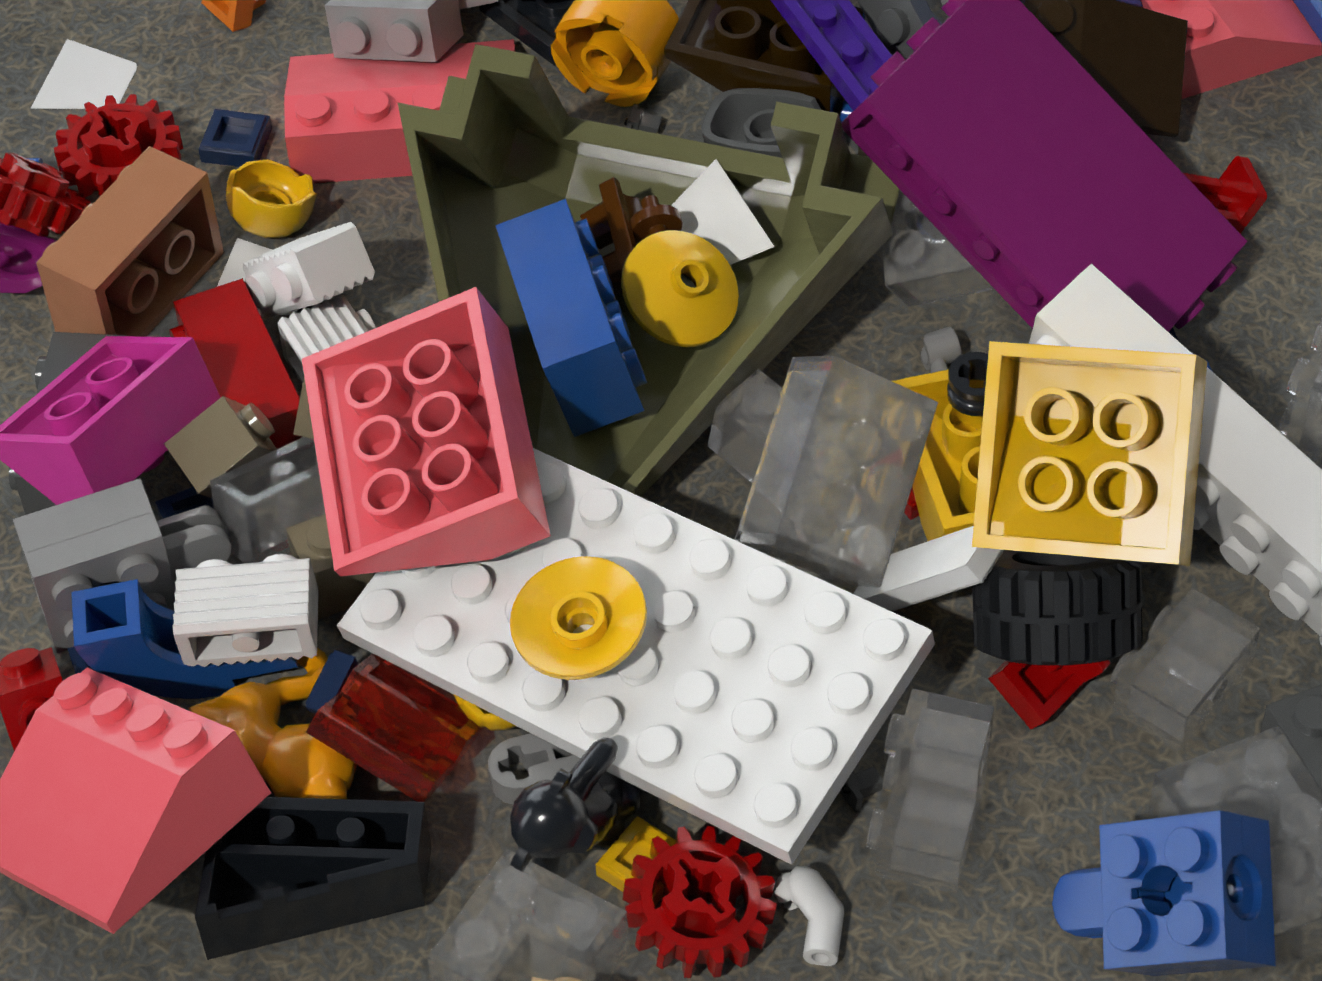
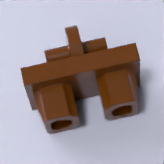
(625, 223)

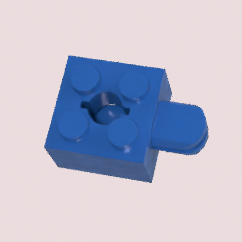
(1176, 895)

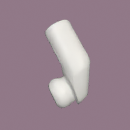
(810, 893)

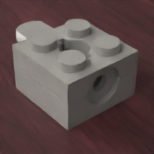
(112, 541)

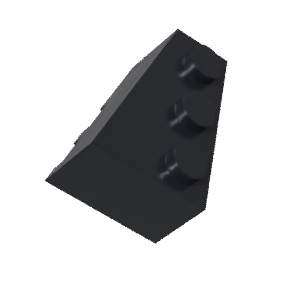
(311, 869)

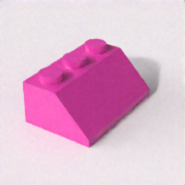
(107, 415)

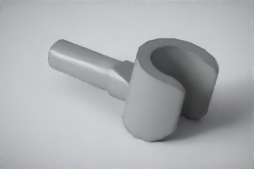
(940, 349)

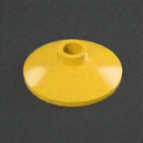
(665, 303)
(574, 595)

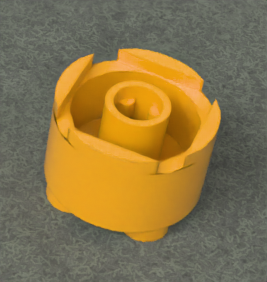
(614, 46)

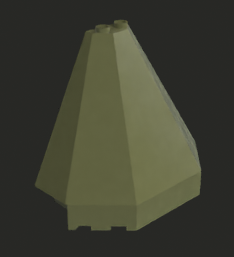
(511, 149)

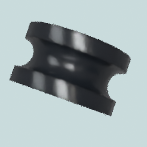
(962, 370)

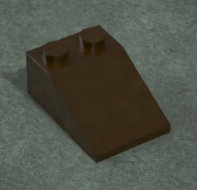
(748, 47)
(1128, 53)

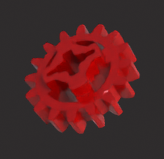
(112, 138)
(37, 197)
(694, 929)

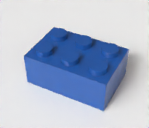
(567, 309)

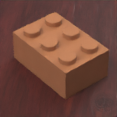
(133, 250)

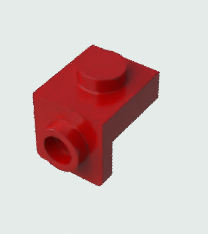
(1236, 193)
(26, 683)
(1041, 689)

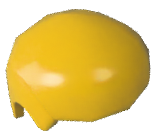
(269, 198)

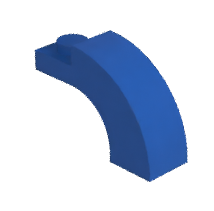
(134, 642)

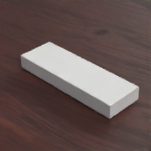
(931, 571)

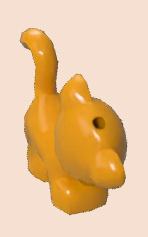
(287, 756)

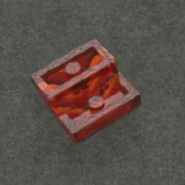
(395, 727)

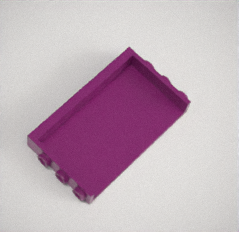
(1038, 167)

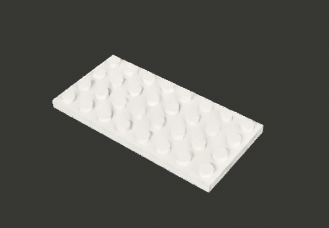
(731, 706)

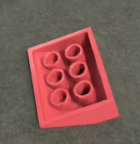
(1238, 39)
(347, 114)
(424, 442)
(118, 797)

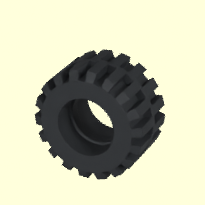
(1058, 609)

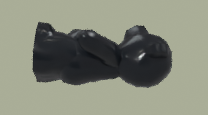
(572, 810)

